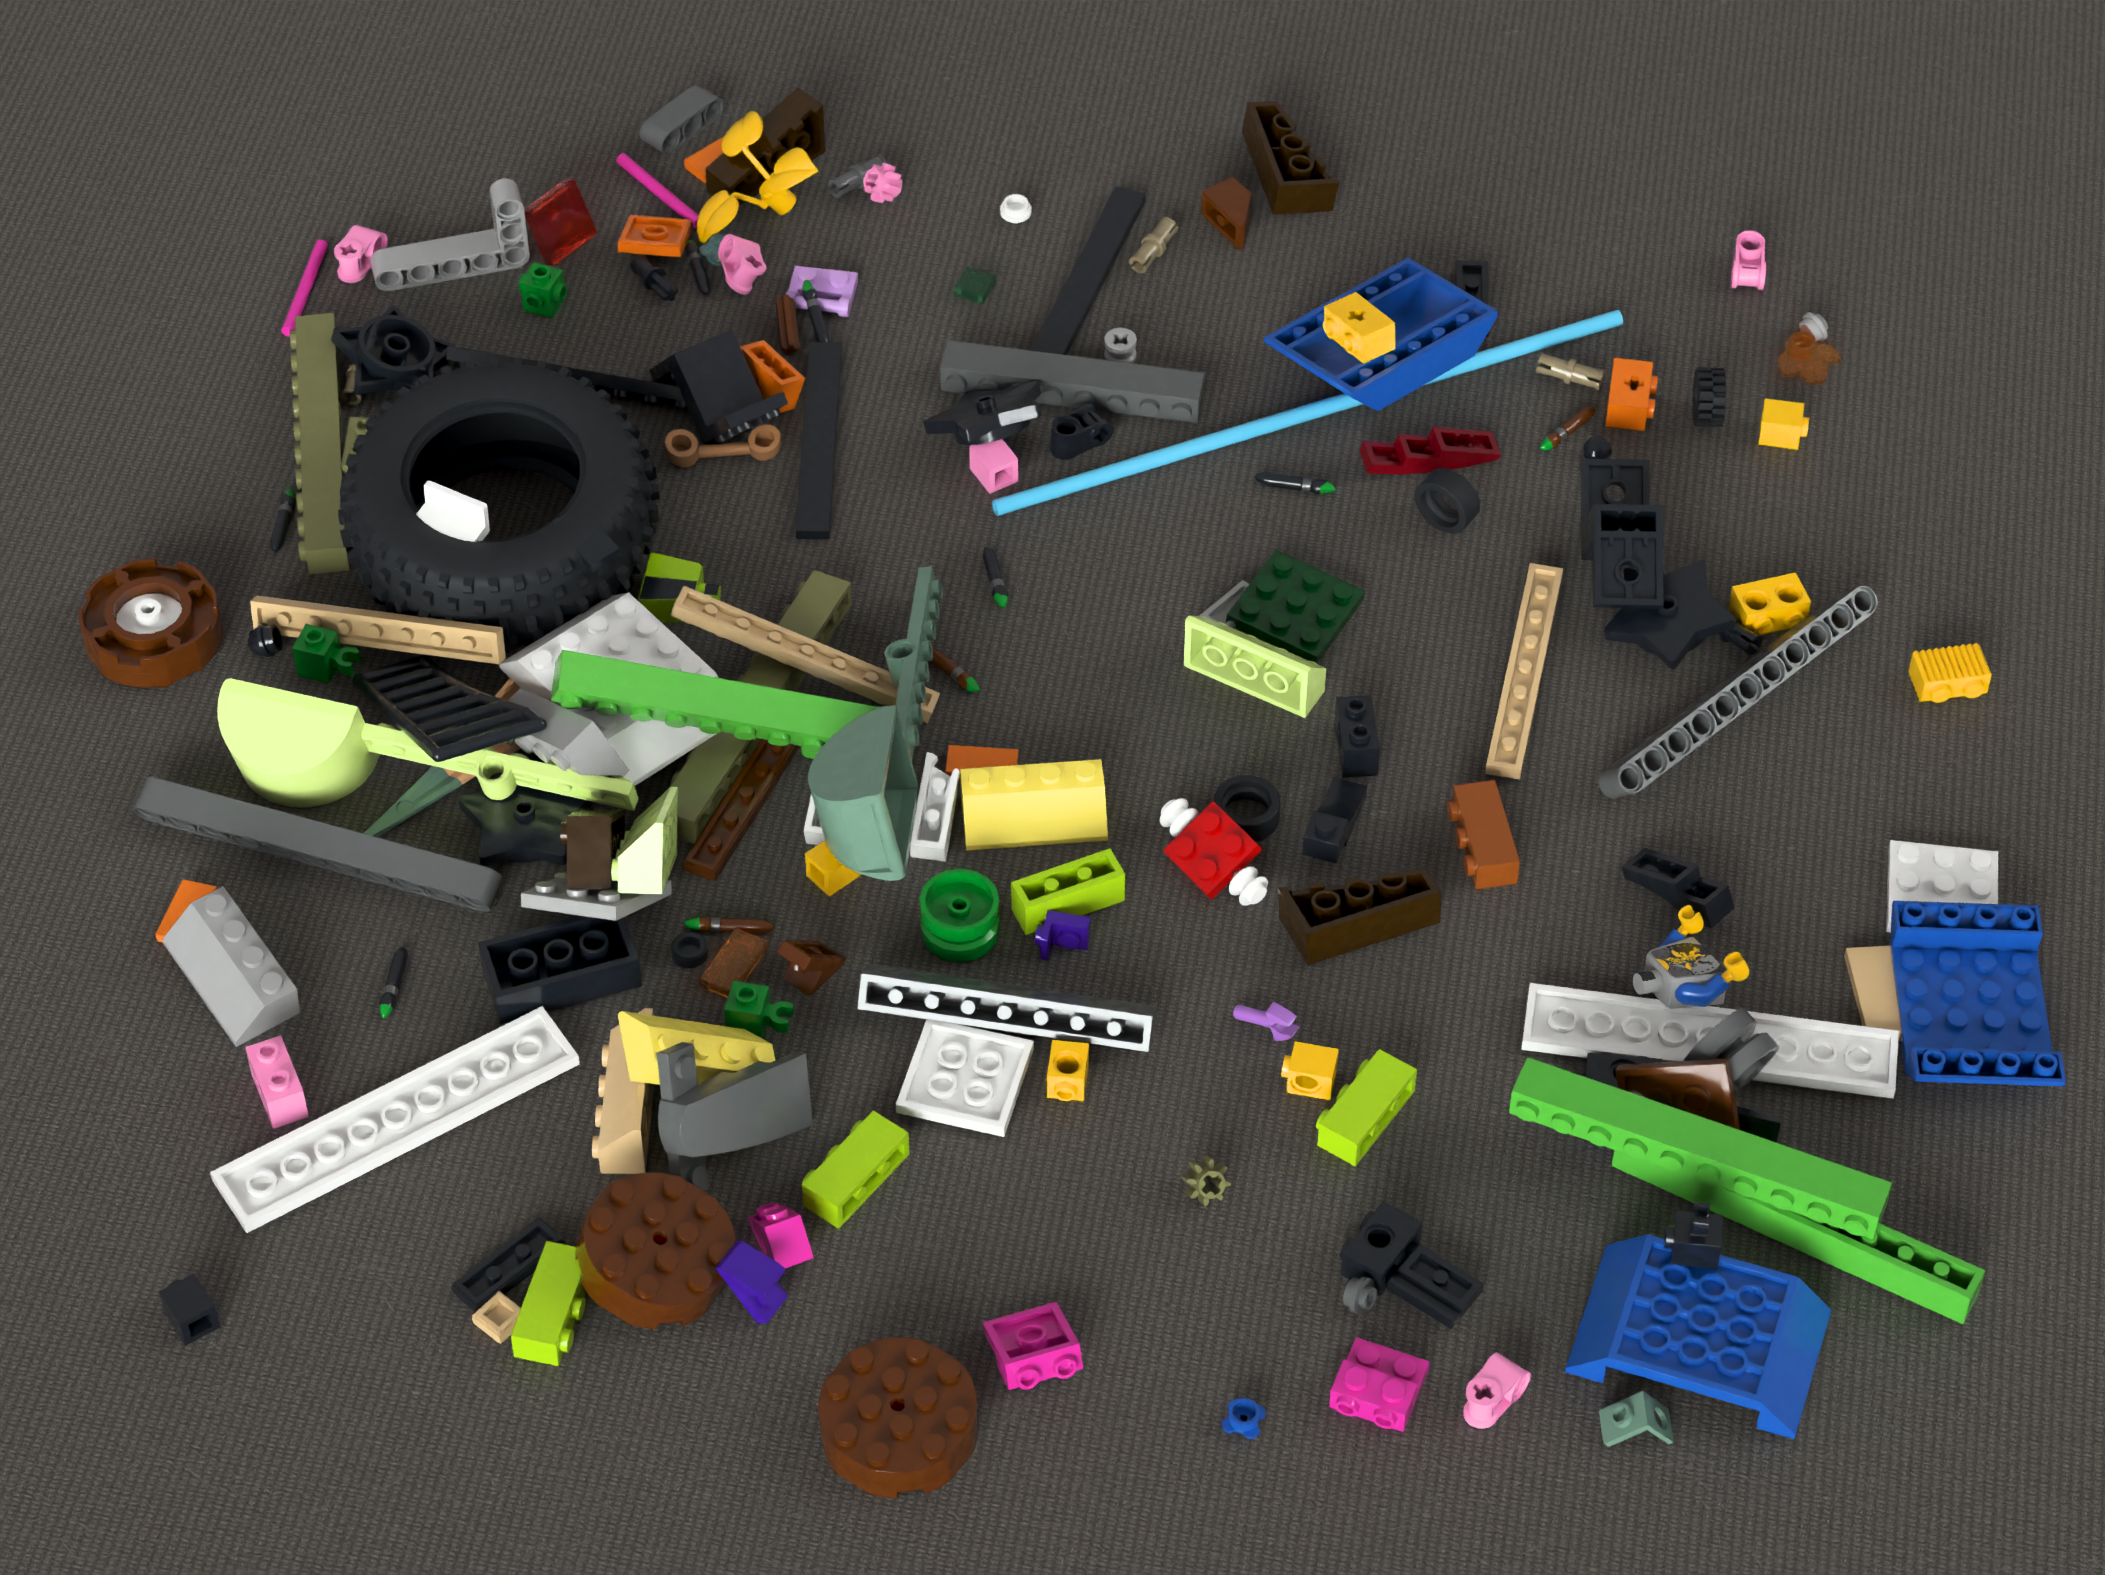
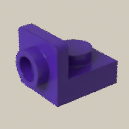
(1062, 930)

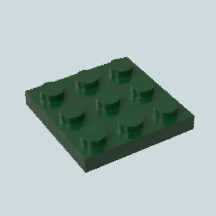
(1295, 606)

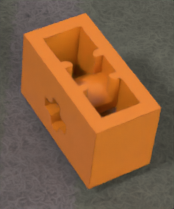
(773, 373)
(1630, 393)

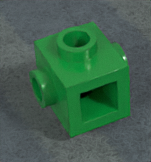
(542, 290)

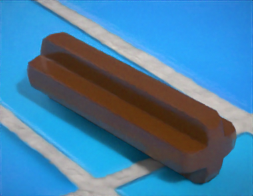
(787, 324)

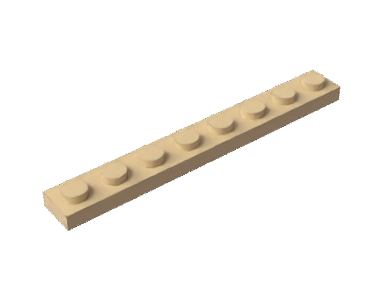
(384, 629)
(791, 648)
(1524, 671)

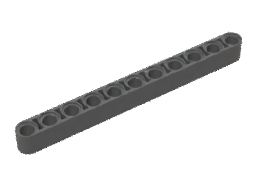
(1799, 644)
(318, 844)

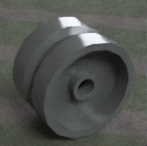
(1732, 1041)

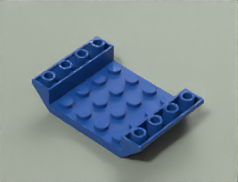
(1972, 994)
(1711, 1331)

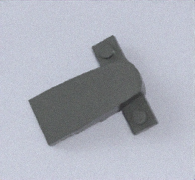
(727, 1109)

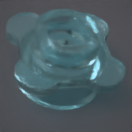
(711, 249)

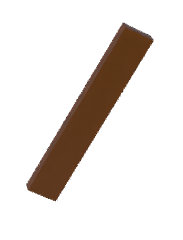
(738, 809)

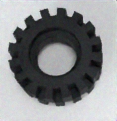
(1709, 397)

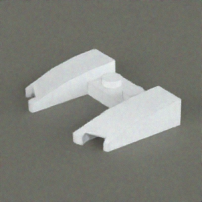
(932, 816)

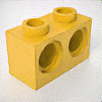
(1770, 603)

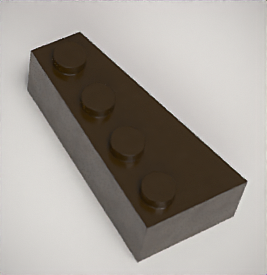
(1358, 913)

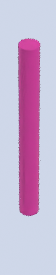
(657, 188)
(305, 286)

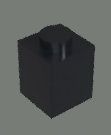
(189, 1309)

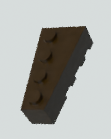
(790, 125)
(1285, 165)
(592, 845)

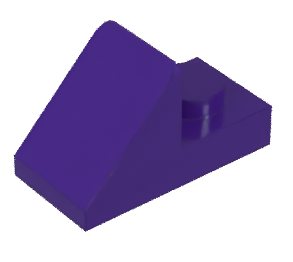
(753, 1280)

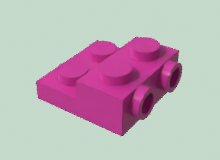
(1033, 1346)
(1378, 1384)

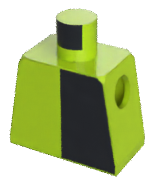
(665, 580)

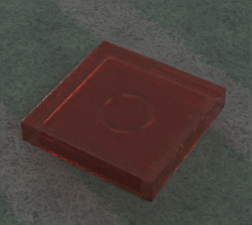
(560, 221)

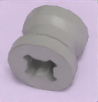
(1120, 345)

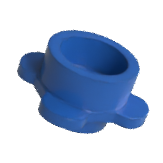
(1244, 1408)

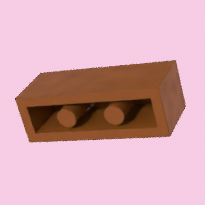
(1483, 835)

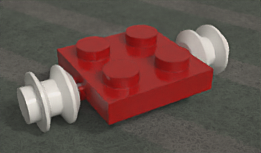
(1213, 851)

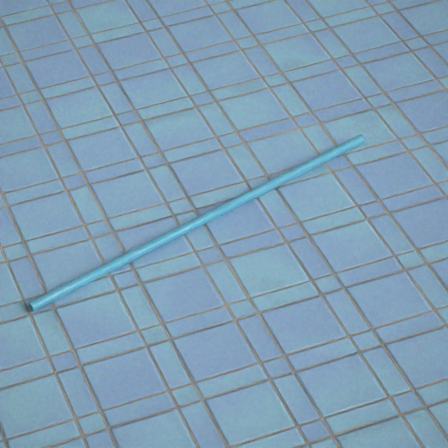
(1286, 419)

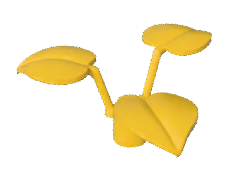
(775, 192)

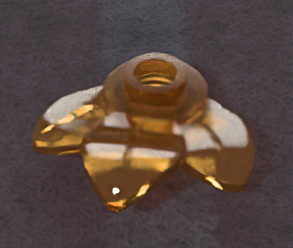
(1807, 358)

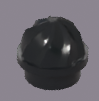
(265, 640)

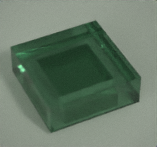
(975, 285)

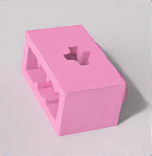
(277, 1082)

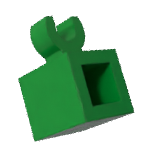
(319, 654)
(750, 1009)

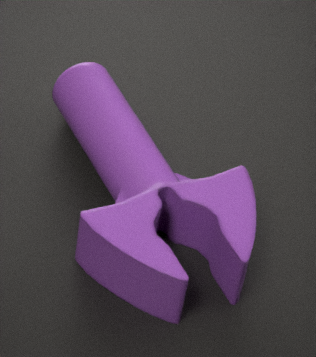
(1276, 1018)

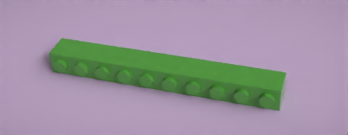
(699, 701)
(1700, 1148)
(1888, 1260)

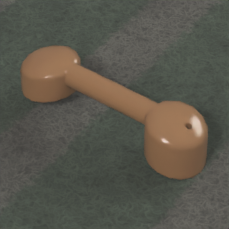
(684, 451)

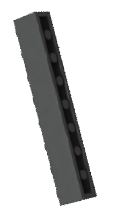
(1076, 380)
(1007, 1007)

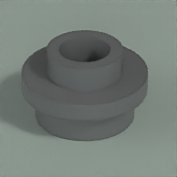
(1360, 1294)

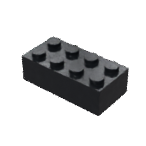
(558, 965)

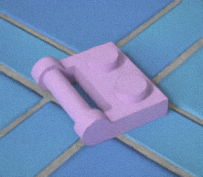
(834, 288)

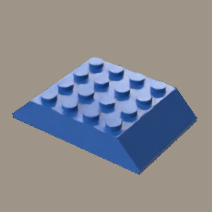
(1433, 333)

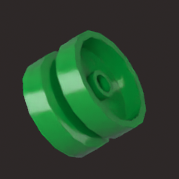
(959, 915)

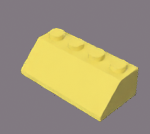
(1033, 804)
(715, 1046)

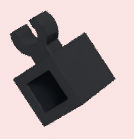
(1695, 1237)

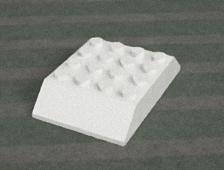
(625, 632)

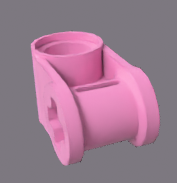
(355, 252)
(1749, 261)
(740, 262)
(1494, 1390)

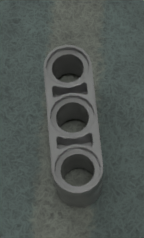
(681, 119)

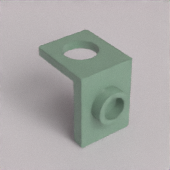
(1633, 1417)

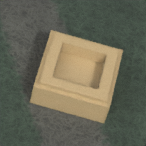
(497, 1317)

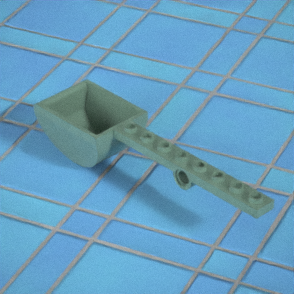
(865, 771)

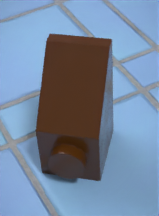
(1228, 209)

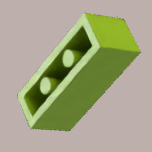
(1068, 888)
(1366, 1107)
(855, 1169)
(550, 1307)

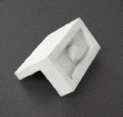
(454, 513)

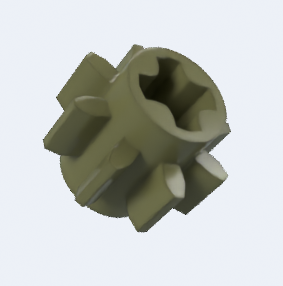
(1216, 1181)

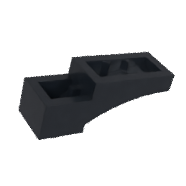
(1334, 820)
(1680, 884)

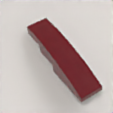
(1422, 454)

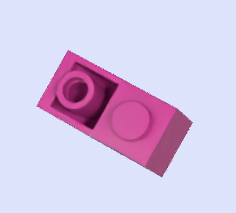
(781, 1234)

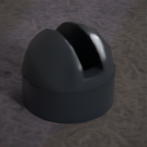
(1597, 448)

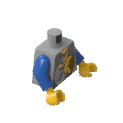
(1684, 972)

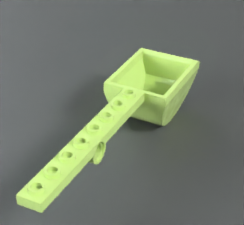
(320, 750)

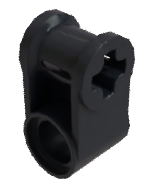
(1078, 432)

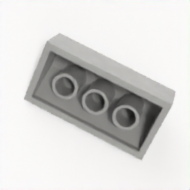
(568, 739)
(231, 967)

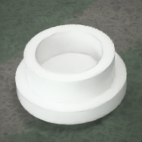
(1015, 208)

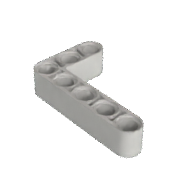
(461, 254)

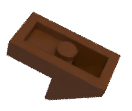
(809, 964)

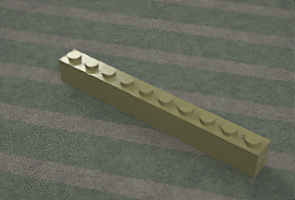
(320, 442)
(718, 761)

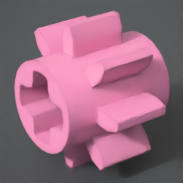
(882, 183)

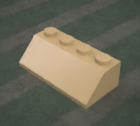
(624, 1114)

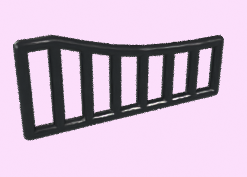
(442, 711)

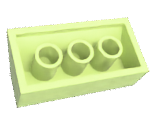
(1252, 665)
(649, 848)

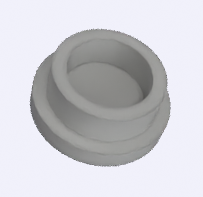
(1815, 326)

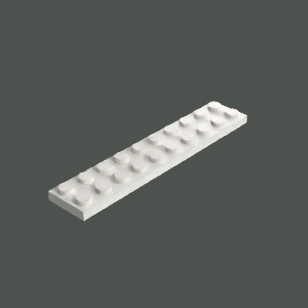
(1809, 1053)
(394, 1119)

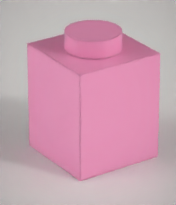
(994, 465)

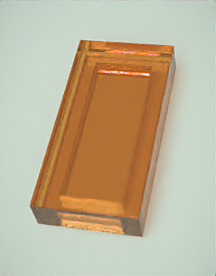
(733, 962)

